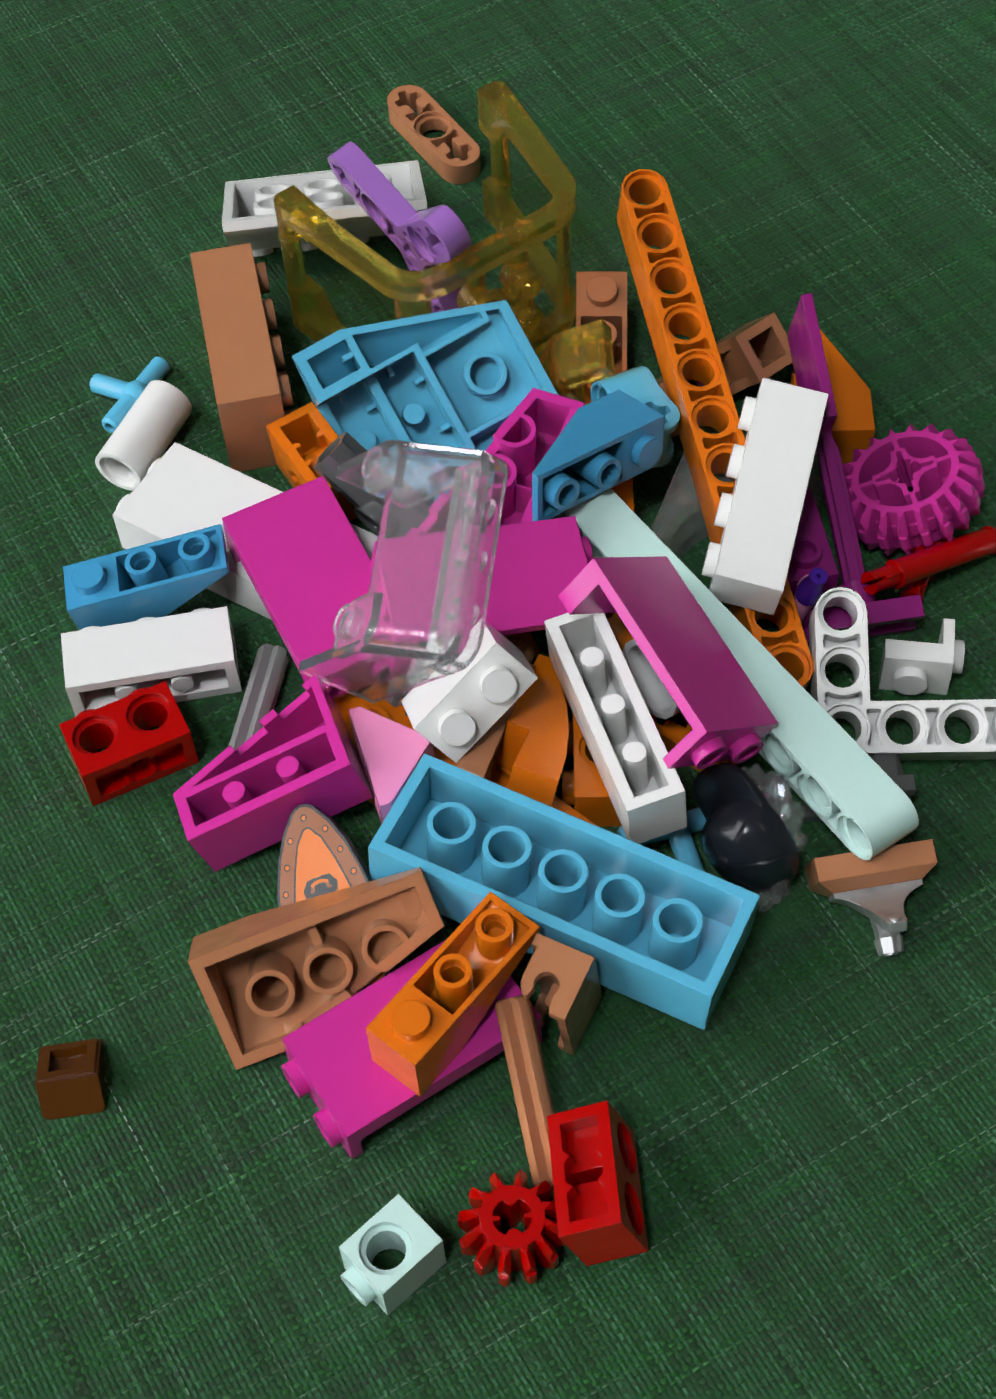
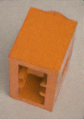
(298, 443)

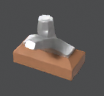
(875, 886)

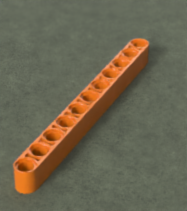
(699, 361)

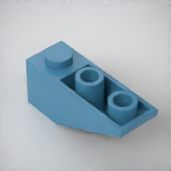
(597, 451)
(145, 578)

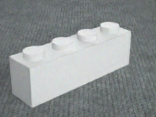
(767, 495)
(616, 726)

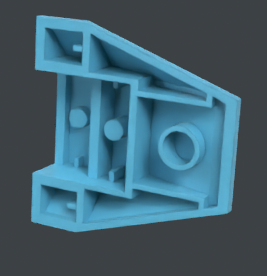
(424, 377)

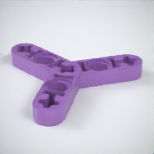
(421, 236)

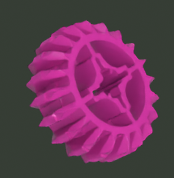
(943, 480)

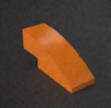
(537, 736)

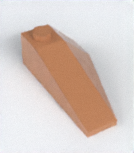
(307, 957)

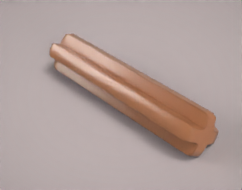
(528, 1081)

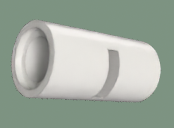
(143, 434)

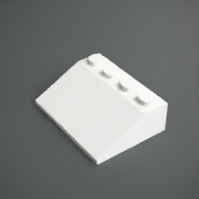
(251, 213)

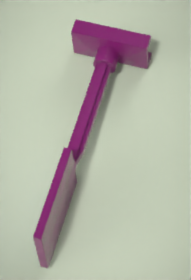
(811, 372)

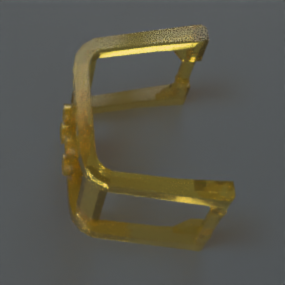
(516, 242)

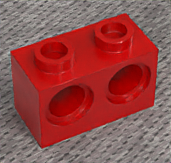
(132, 752)
(596, 1183)

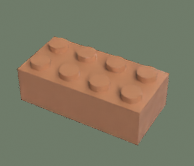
(242, 351)

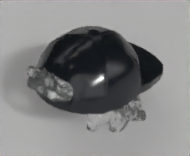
(751, 828)

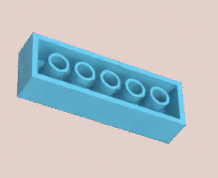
(645, 917)

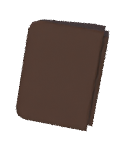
(71, 1079)

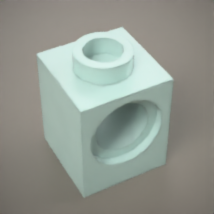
(391, 1228)

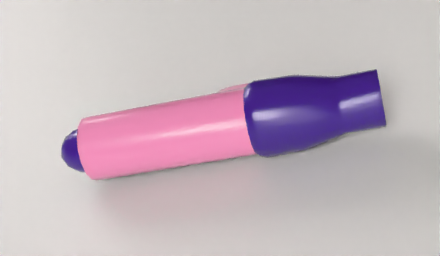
(809, 591)

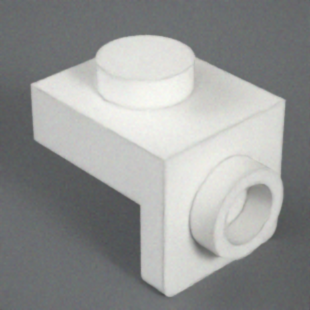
(922, 666)

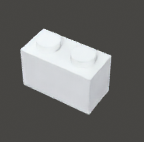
(468, 703)

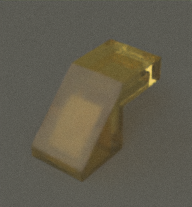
(579, 358)

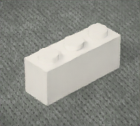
(186, 650)

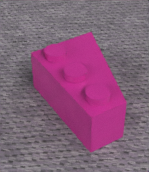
(249, 792)

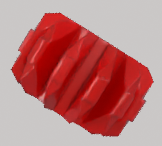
(514, 1249)

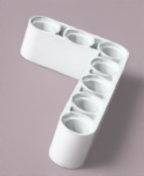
(870, 717)

